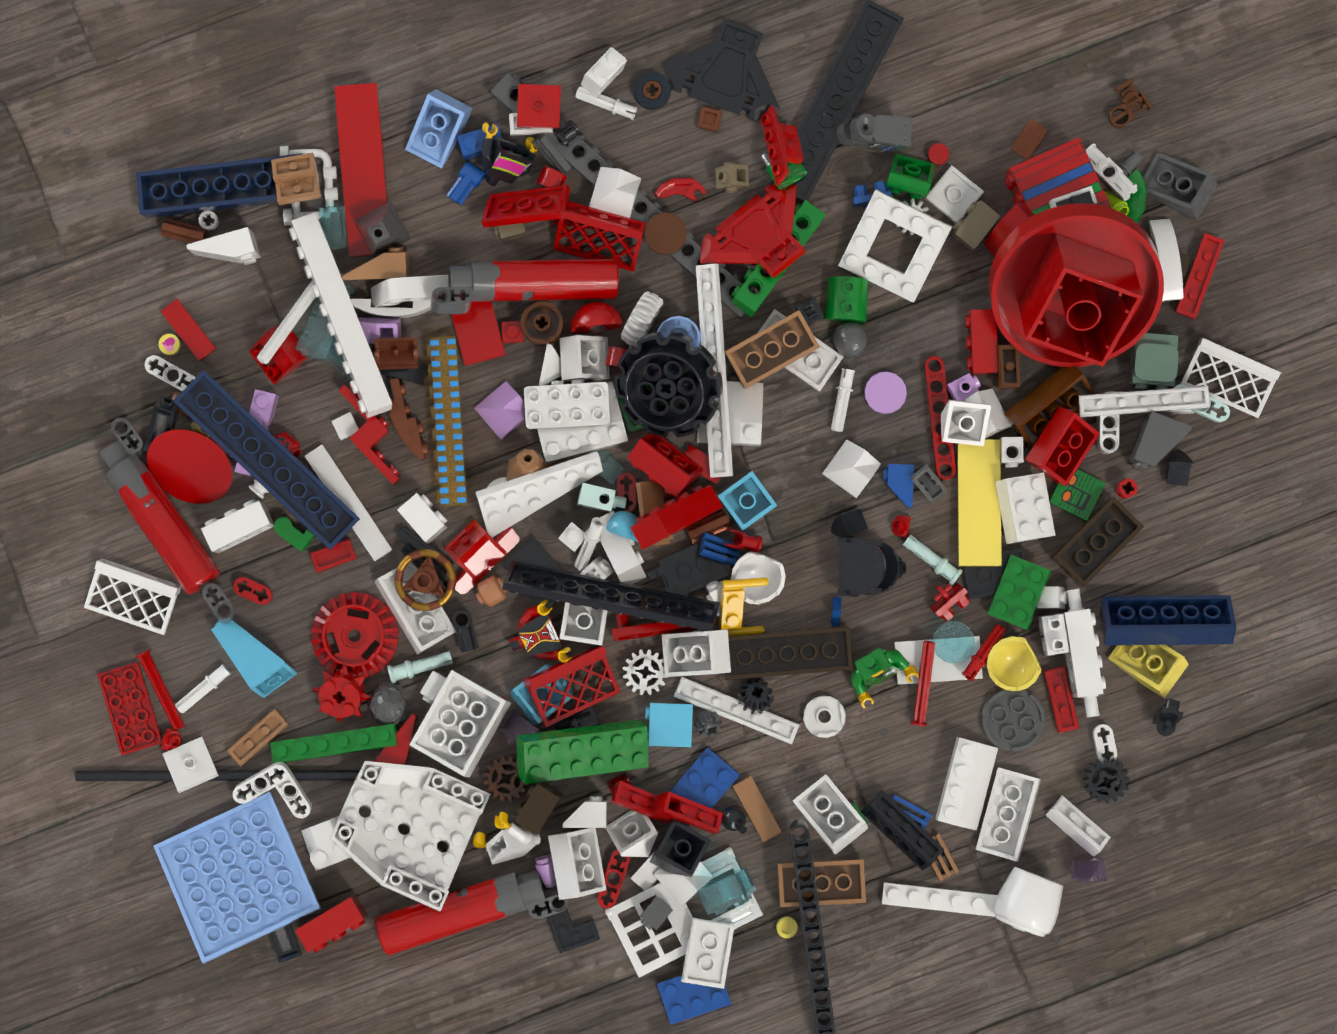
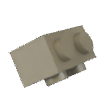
(975, 224)

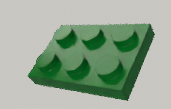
(1019, 592)

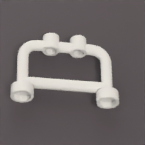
(329, 172)

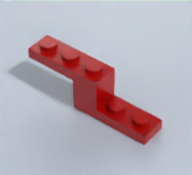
(369, 436)
(667, 807)

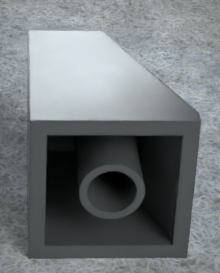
(1155, 440)

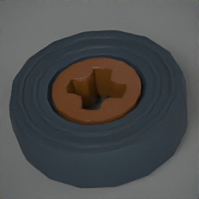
(661, 96)

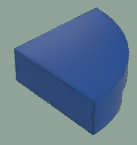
(836, 611)

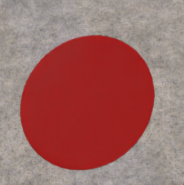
(189, 466)

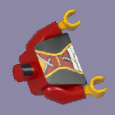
(539, 635)

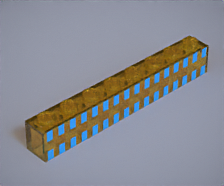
(448, 421)

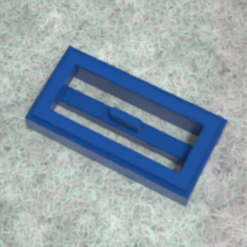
(719, 541)
(923, 822)

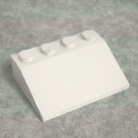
(570, 442)
(460, 724)

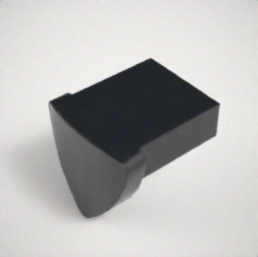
(1178, 468)
(848, 524)

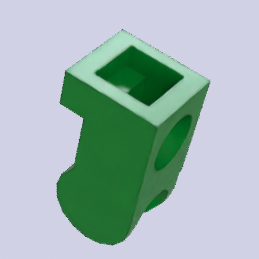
(286, 529)

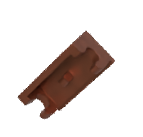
(396, 353)

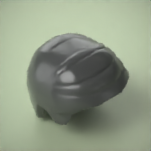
(850, 339)

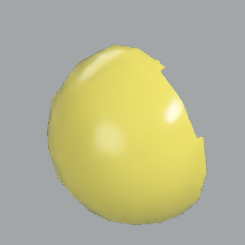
(1013, 664)

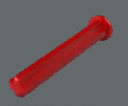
(923, 685)
(161, 690)

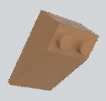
(385, 266)

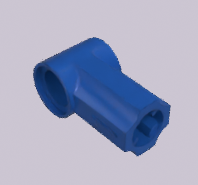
(469, 178)

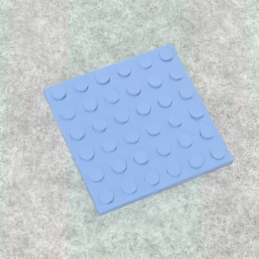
(237, 877)

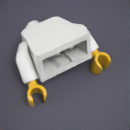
(509, 842)

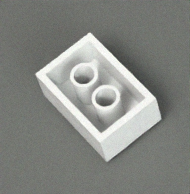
(1025, 508)
(237, 526)
(696, 653)
(830, 814)
(577, 863)

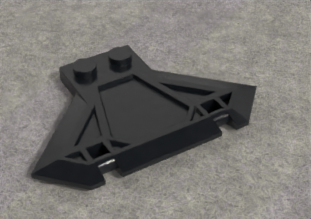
(726, 72)

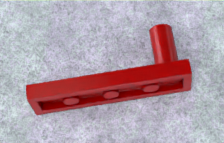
(627, 632)

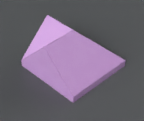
(502, 410)

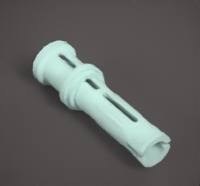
(940, 565)
(409, 668)

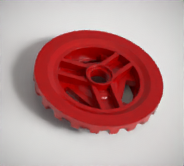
(379, 626)

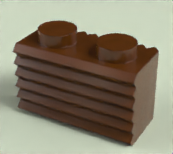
(1008, 368)

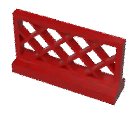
(602, 222)
(561, 670)

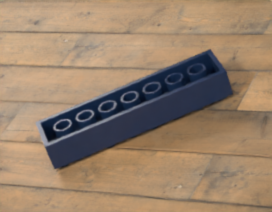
(207, 187)

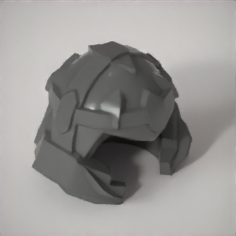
(387, 704)

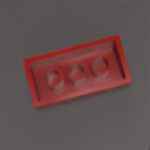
(675, 516)

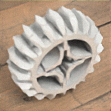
(641, 318)

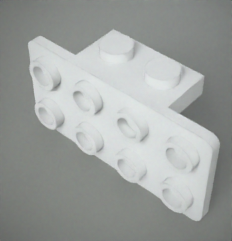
(567, 404)

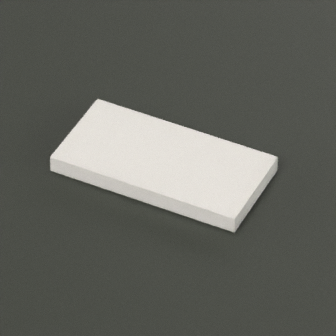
(814, 367)
(941, 670)

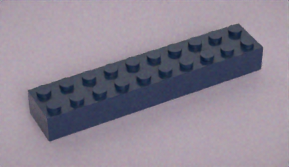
(266, 460)

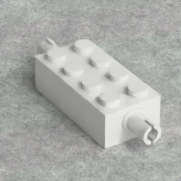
(1082, 658)

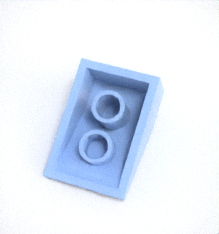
(438, 127)

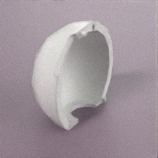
(757, 566)

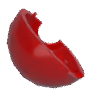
(594, 315)

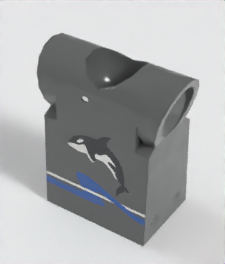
(876, 132)

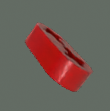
(632, 490)
(250, 595)

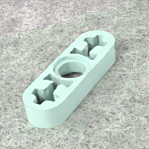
(1212, 415)

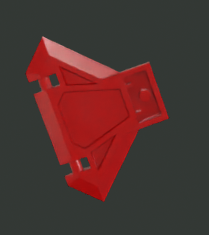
(757, 233)

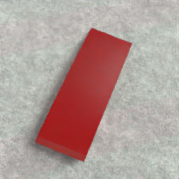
(360, 157)

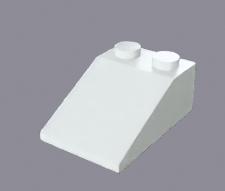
(233, 246)

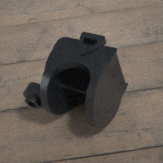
(867, 567)

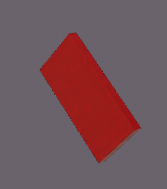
(130, 708)

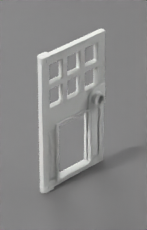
(679, 918)

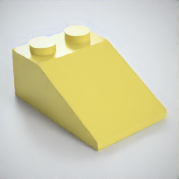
(1151, 665)

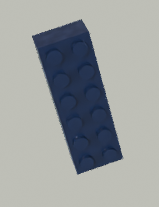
(1167, 620)

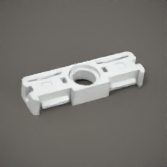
(1118, 182)

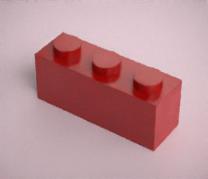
(982, 342)

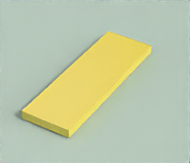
(979, 504)

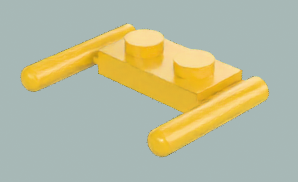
(732, 606)

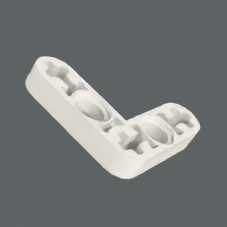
(280, 784)

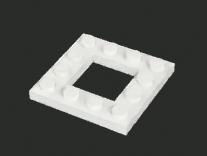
(886, 207)

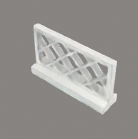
(1239, 361)
(136, 578)

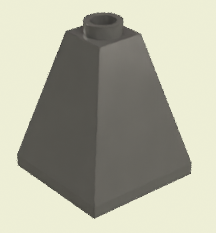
(388, 222)

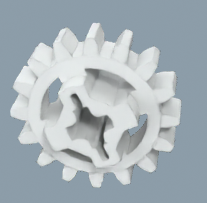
(647, 662)

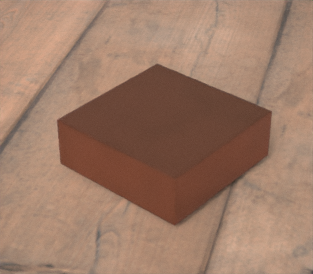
(709, 119)

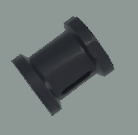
(568, 133)

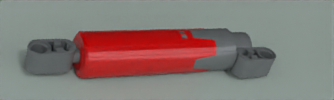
(161, 519)

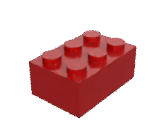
(1062, 446)
(665, 464)
(332, 924)

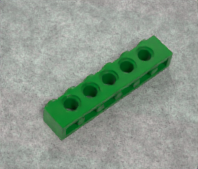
(750, 302)

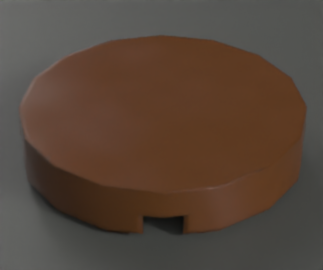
(665, 233)

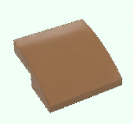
(296, 178)

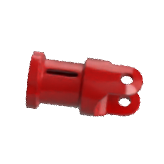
(745, 541)

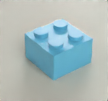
(747, 501)

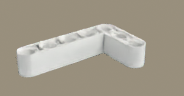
(406, 289)
(1113, 433)

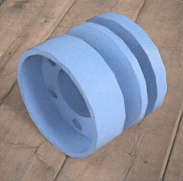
(683, 325)

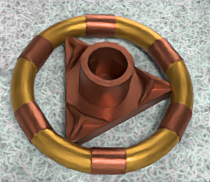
(425, 580)

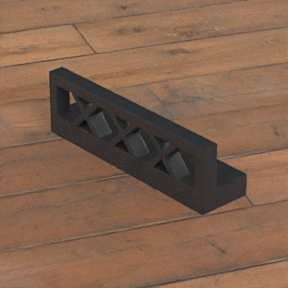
(902, 830)

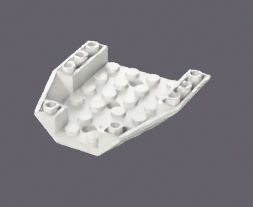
(434, 810)

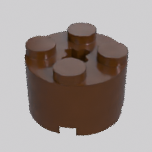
(549, 333)

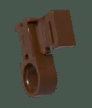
(1134, 104)

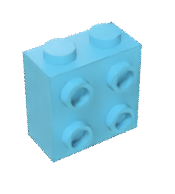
(669, 724)

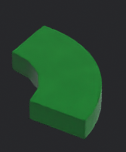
(1137, 200)

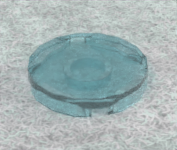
(953, 642)

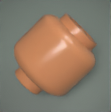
(491, 591)

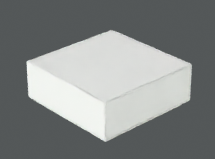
(345, 426)

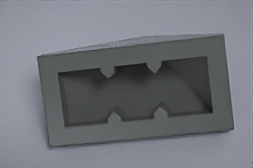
(928, 484)

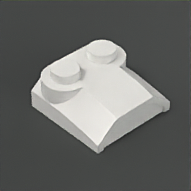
(321, 848)

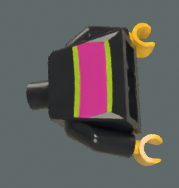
(505, 159)

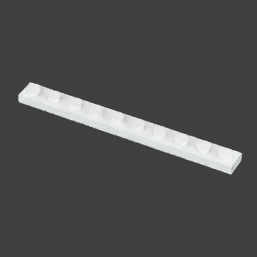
(712, 339)

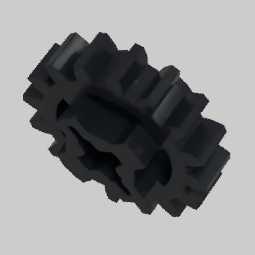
(1114, 776)

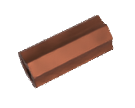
(182, 231)
(711, 525)

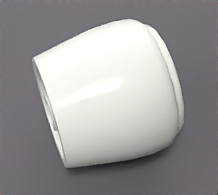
(1028, 902)

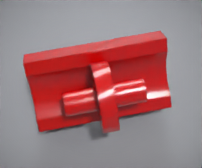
(947, 598)

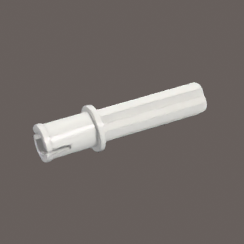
(607, 103)
(842, 399)
(591, 537)
(202, 688)

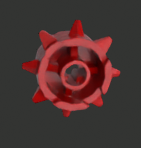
(352, 694)

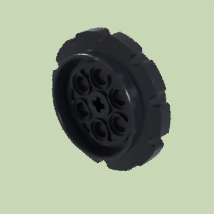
(694, 365)

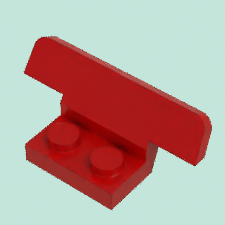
(478, 553)

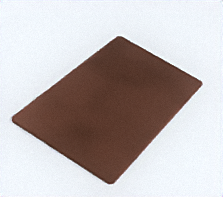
(1029, 139)

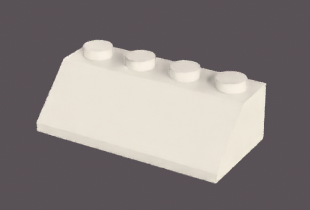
(966, 783)

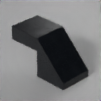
(414, 376)

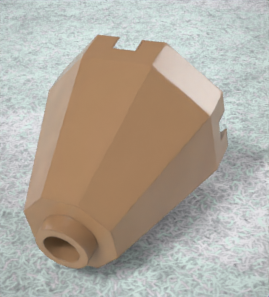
(525, 463)

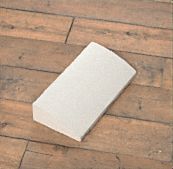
(420, 627)
(1008, 814)

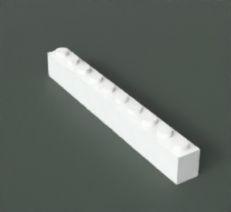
(341, 315)

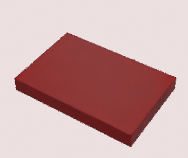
(478, 333)

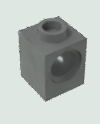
(655, 913)

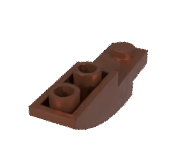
(408, 429)

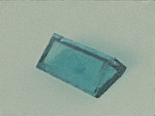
(334, 226)

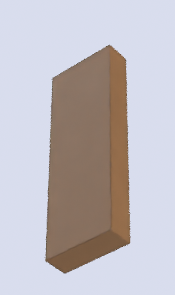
(258, 737)
(757, 808)

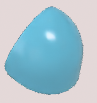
(621, 523)

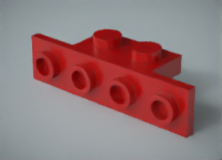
(782, 144)

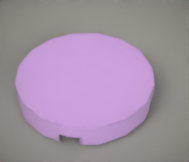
(885, 392)

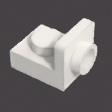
(598, 568)

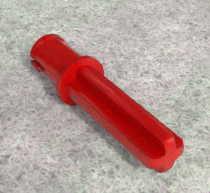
(979, 659)

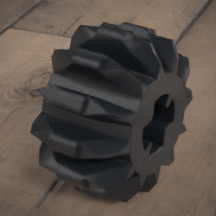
(751, 702)

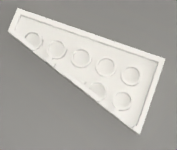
(518, 498)

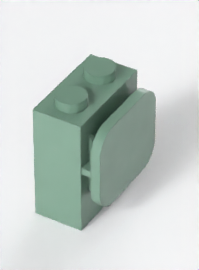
(1154, 362)

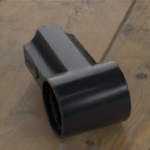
(465, 633)

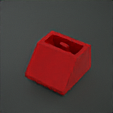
(283, 361)

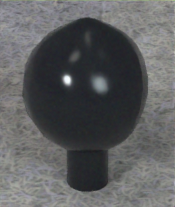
(734, 819)

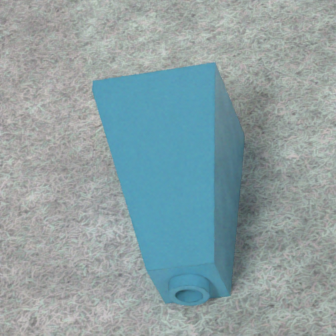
(254, 661)

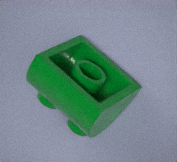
(910, 176)
(846, 299)

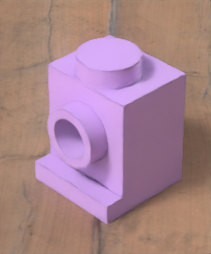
(956, 391)

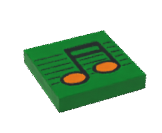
(1079, 495)

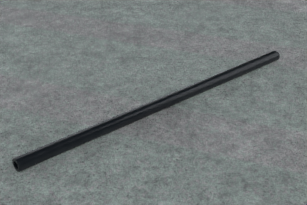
(224, 775)

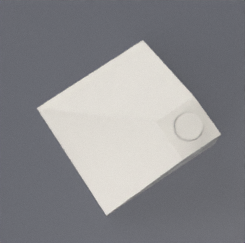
(744, 415)

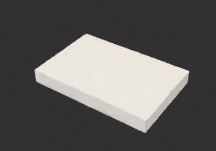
(707, 953)

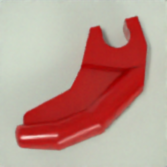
(680, 186)

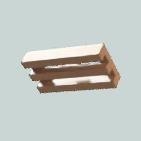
(954, 868)

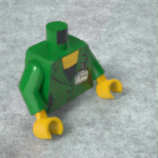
(876, 668)

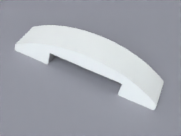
(1167, 249)
(365, 306)

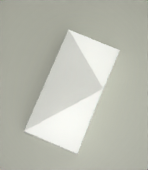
(551, 366)

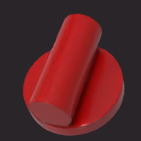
(901, 526)
(171, 739)

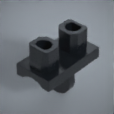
(1168, 717)

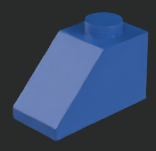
(899, 482)

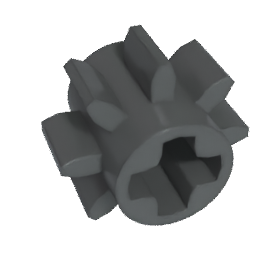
(708, 723)

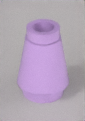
(546, 871)

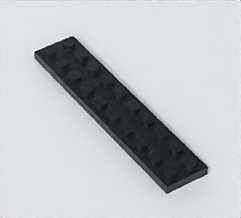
(843, 90)
(611, 596)

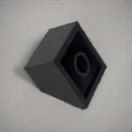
(680, 850)

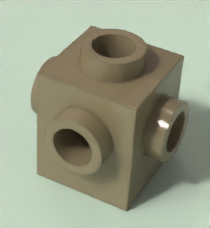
(732, 177)

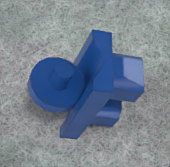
(860, 194)

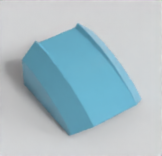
(524, 699)

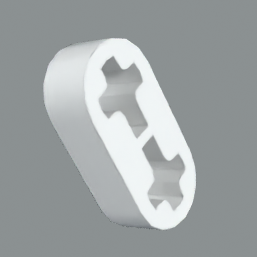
(1099, 745)

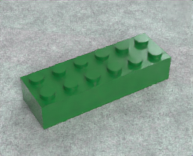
(582, 751)

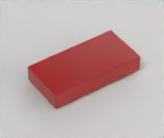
(325, 558)

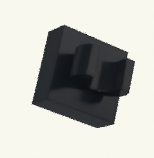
(811, 311)

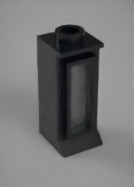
(162, 420)
(285, 943)

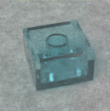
(727, 891)

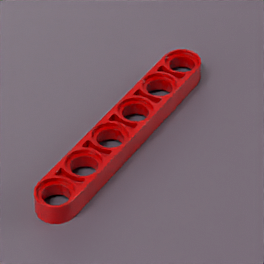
(935, 418)

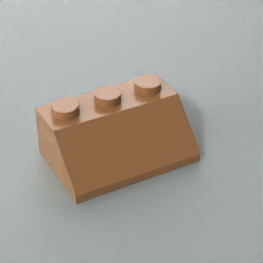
(649, 497)

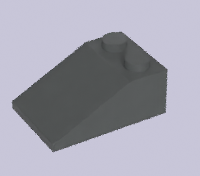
(1179, 185)

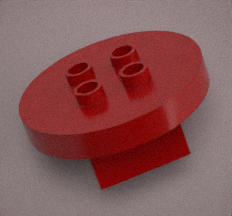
(1076, 285)

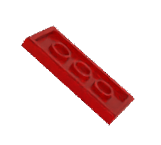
(526, 206)

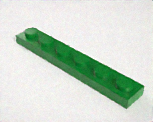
(334, 744)

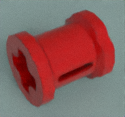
(1121, 492)

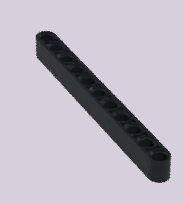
(812, 925)

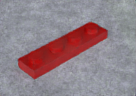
(1199, 276)

